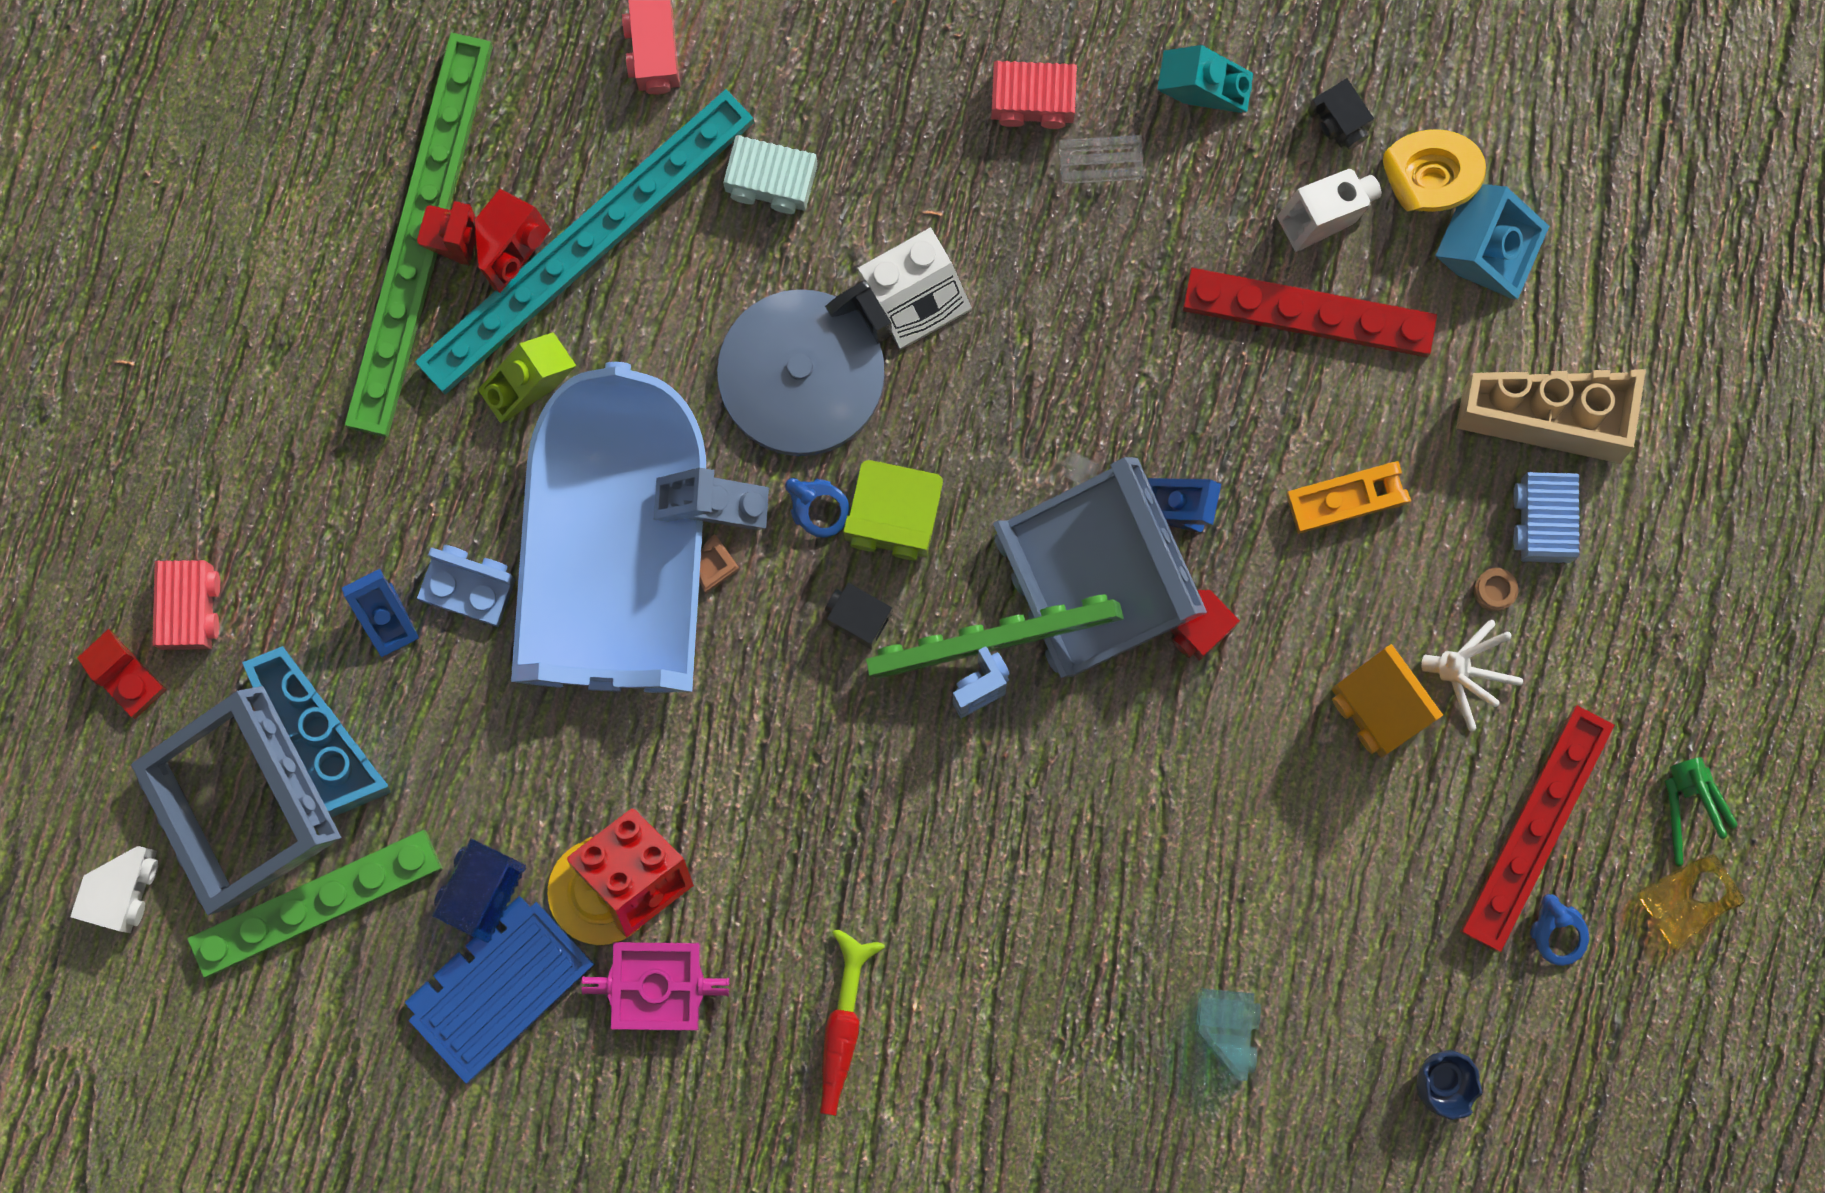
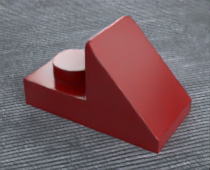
(449, 232)
(121, 674)

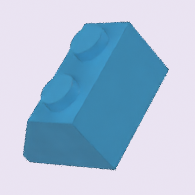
(1493, 240)

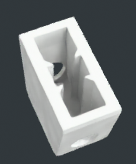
(1327, 207)

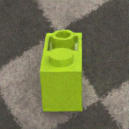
(526, 376)

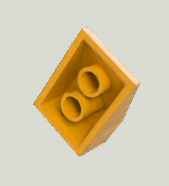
(1385, 702)

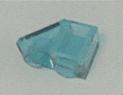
(1225, 1027)

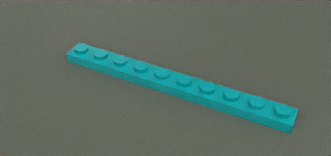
(585, 241)

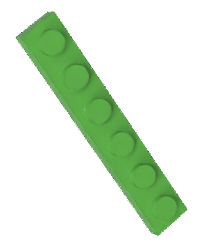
(1012, 632)
(314, 904)

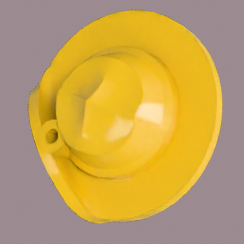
(1434, 170)
(579, 907)

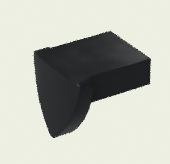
(863, 299)

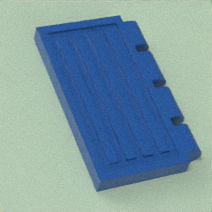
(500, 991)

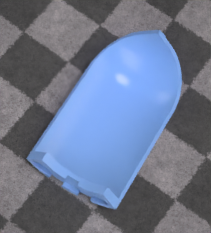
(600, 581)

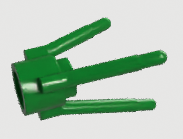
(1692, 780)

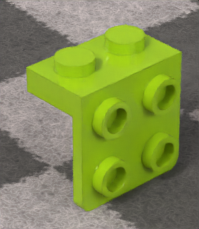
(893, 510)

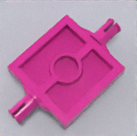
(655, 986)

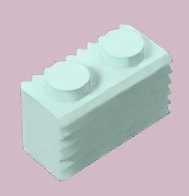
(770, 174)

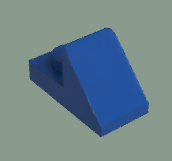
(1187, 502)
(380, 612)

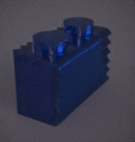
(478, 890)

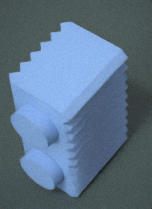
(1547, 517)

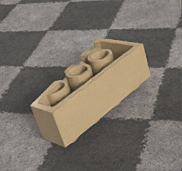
(1557, 410)

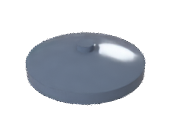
(799, 374)

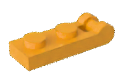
(1346, 497)

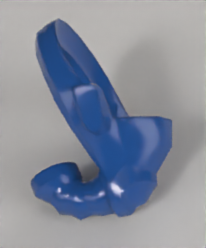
(804, 493)
(1553, 915)

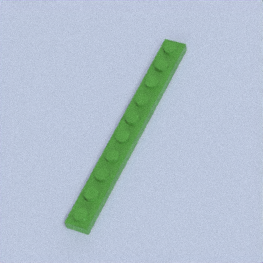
(409, 263)

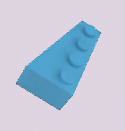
(326, 749)

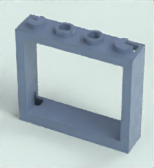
(285, 776)

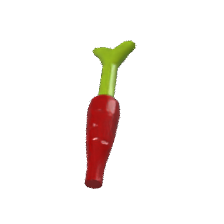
(843, 1023)

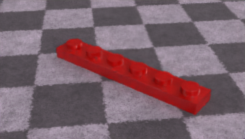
(1310, 312)
(1537, 828)

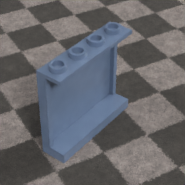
(1099, 542)

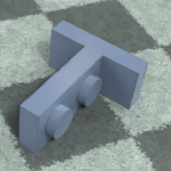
(709, 499)

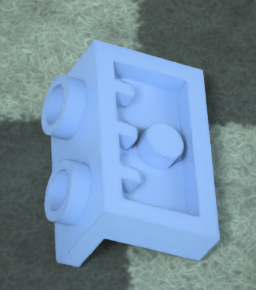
(466, 586)
(978, 691)

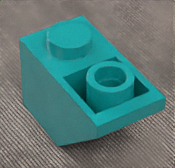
(1205, 79)

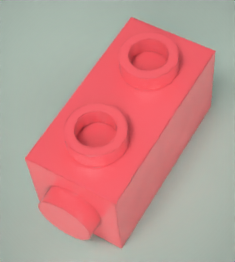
(654, 45)

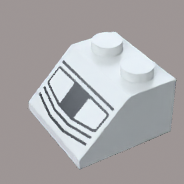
(916, 287)

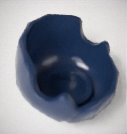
(1449, 1084)

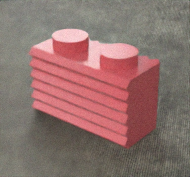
(1033, 93)
(184, 605)

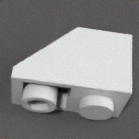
(114, 891)

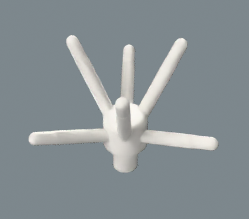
(1457, 668)

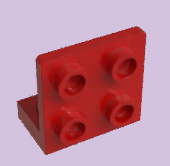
(632, 870)

